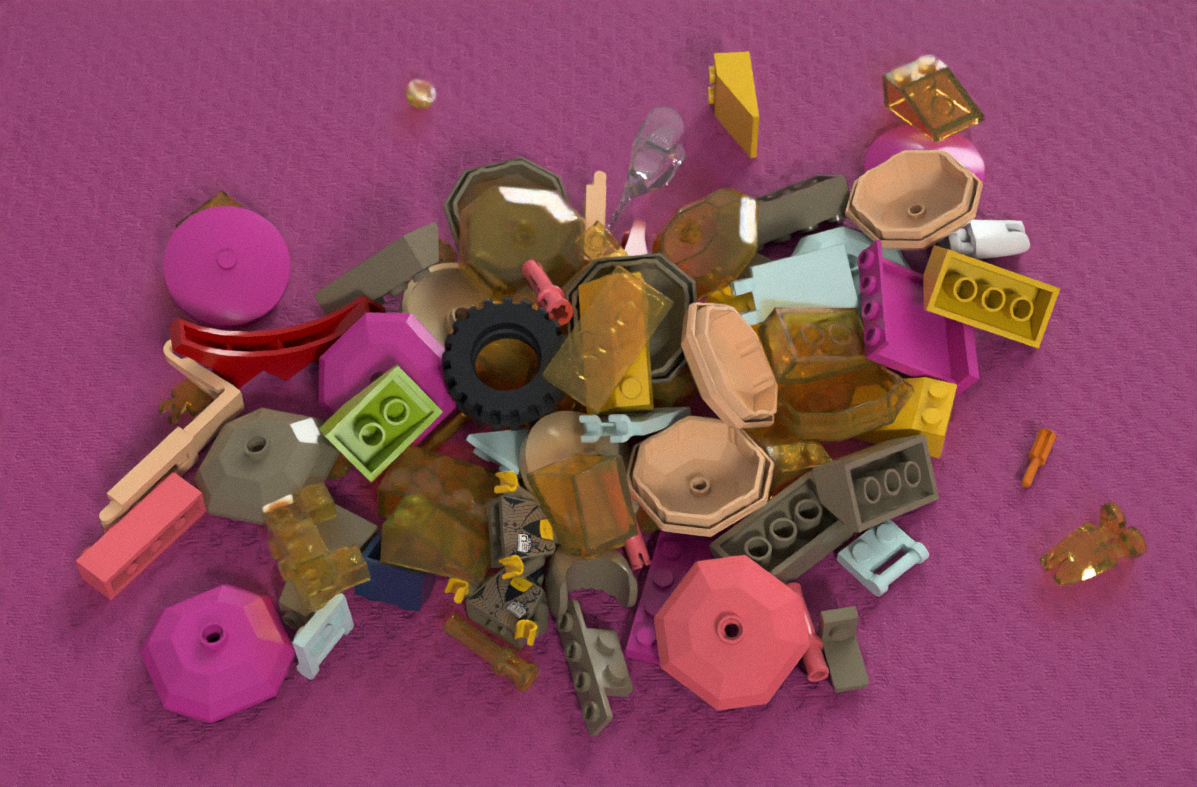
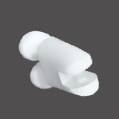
(988, 239)

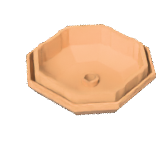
(914, 199)
(729, 365)
(695, 456)

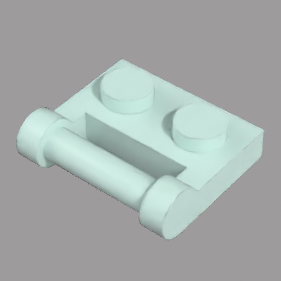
(875, 549)
(321, 634)

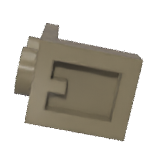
(842, 650)

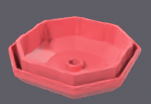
(724, 668)

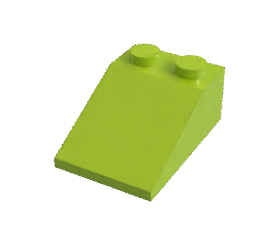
(381, 422)

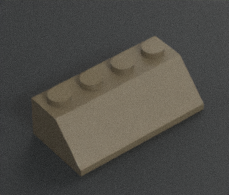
(801, 207)
(385, 271)
(877, 482)
(786, 533)

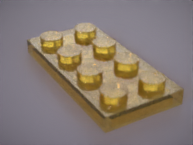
(607, 339)

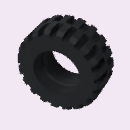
(479, 330)

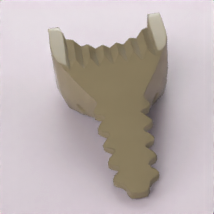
(604, 573)

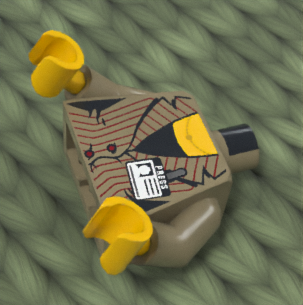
(518, 529)
(507, 608)

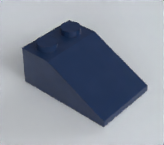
(394, 583)

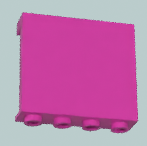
(905, 334)

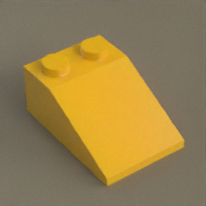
(735, 98)
(925, 413)

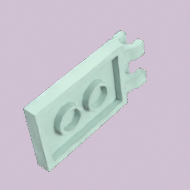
(799, 281)
(625, 425)

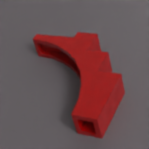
(280, 352)

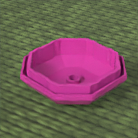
(375, 347)
(221, 676)

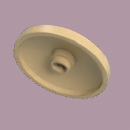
(440, 299)
(560, 436)

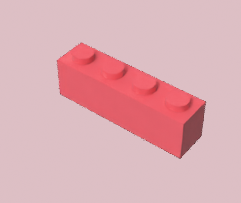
(141, 535)

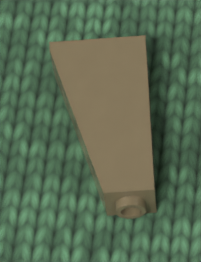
(336, 533)

